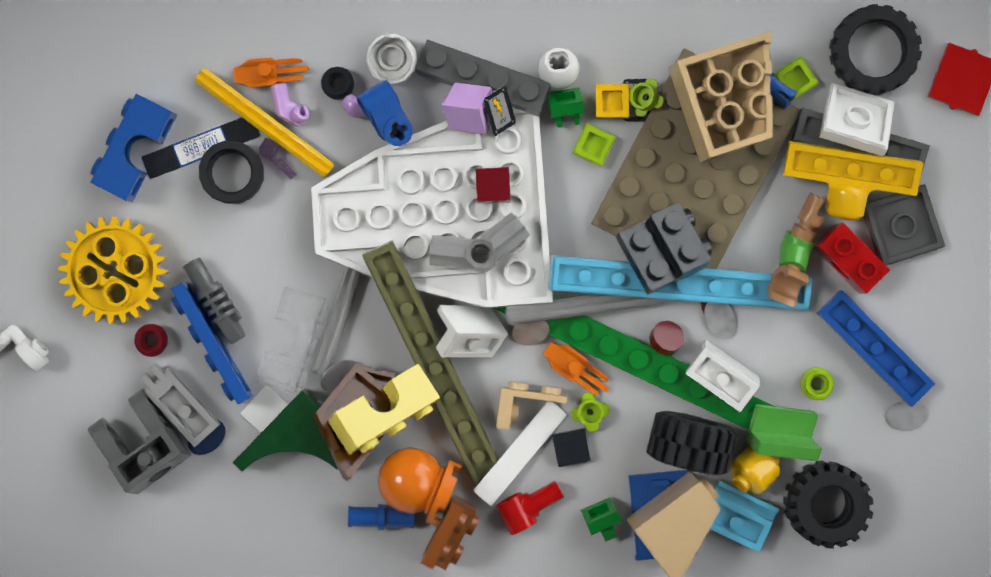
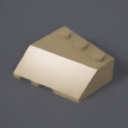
(726, 96)

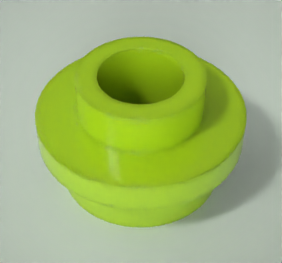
(827, 383)

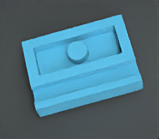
(742, 516)

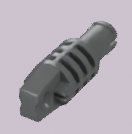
(215, 301)

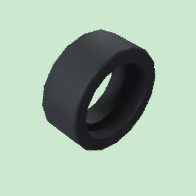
(211, 156)

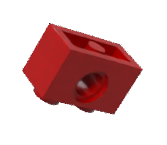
(851, 258)

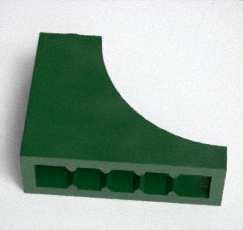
(290, 431)

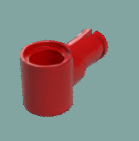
(521, 510)

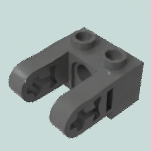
(149, 461)

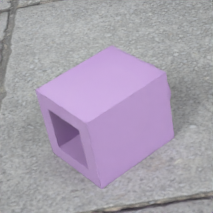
(466, 108)

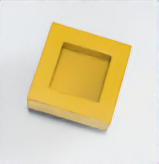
(611, 101)

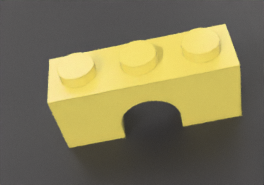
(360, 425)

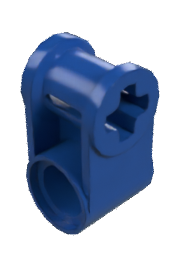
(383, 109)

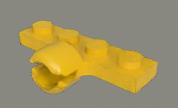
(851, 175)

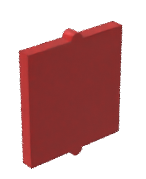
(962, 79)

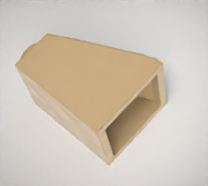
(677, 522)

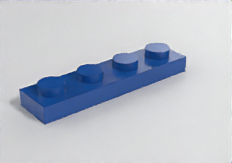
(203, 331)
(875, 348)

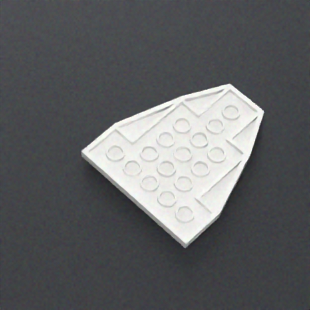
(431, 191)

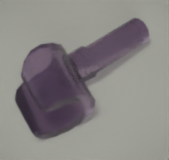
(268, 150)

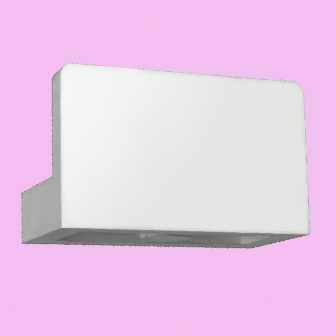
(470, 331)
(723, 376)

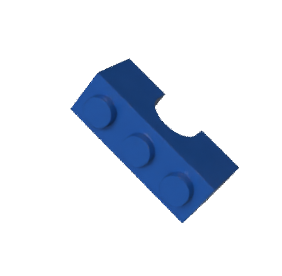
(115, 170)

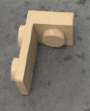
(509, 410)

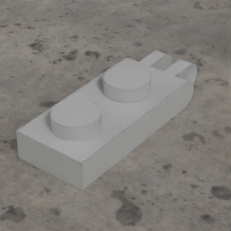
(179, 405)

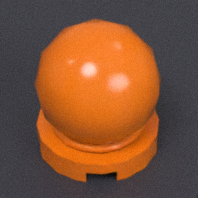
(417, 483)

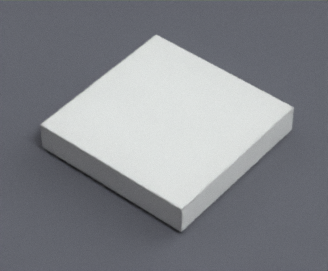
(857, 119)

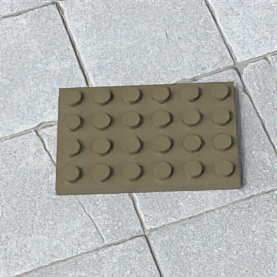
(667, 170)

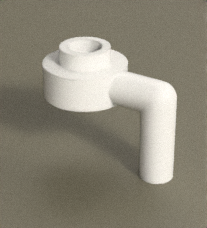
(31, 352)

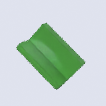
(783, 432)

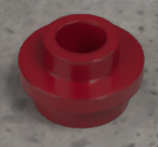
(141, 343)

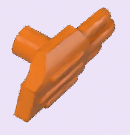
(265, 72)
(572, 365)

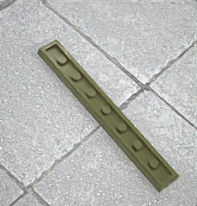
(421, 341)

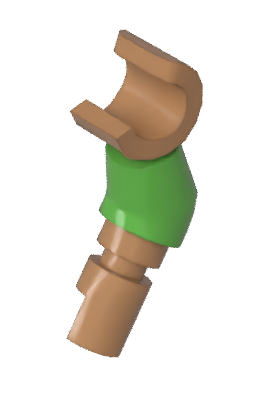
(795, 254)

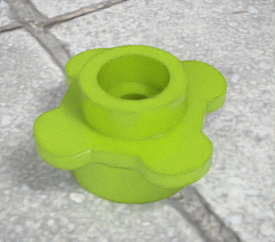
(637, 95)
(599, 411)

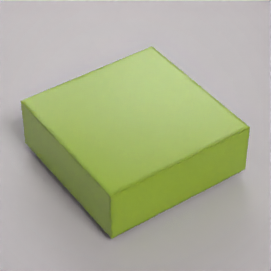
(797, 77)
(593, 145)

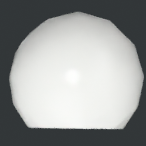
(558, 67)

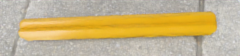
(264, 122)

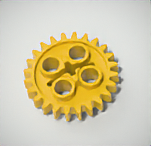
(99, 296)

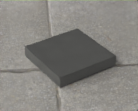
(903, 226)

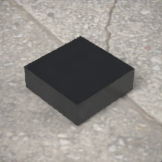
(571, 447)

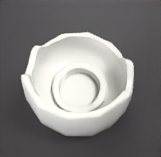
(391, 58)

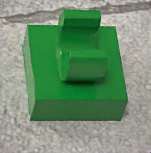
(566, 103)
(602, 518)

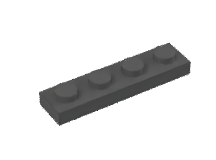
(455, 66)
(809, 127)

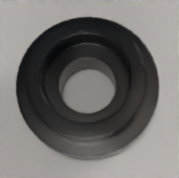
(330, 75)

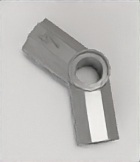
(459, 251)

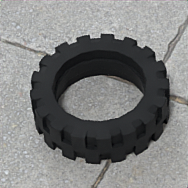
(909, 45)

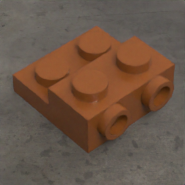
(445, 541)

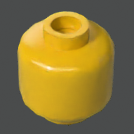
(754, 472)

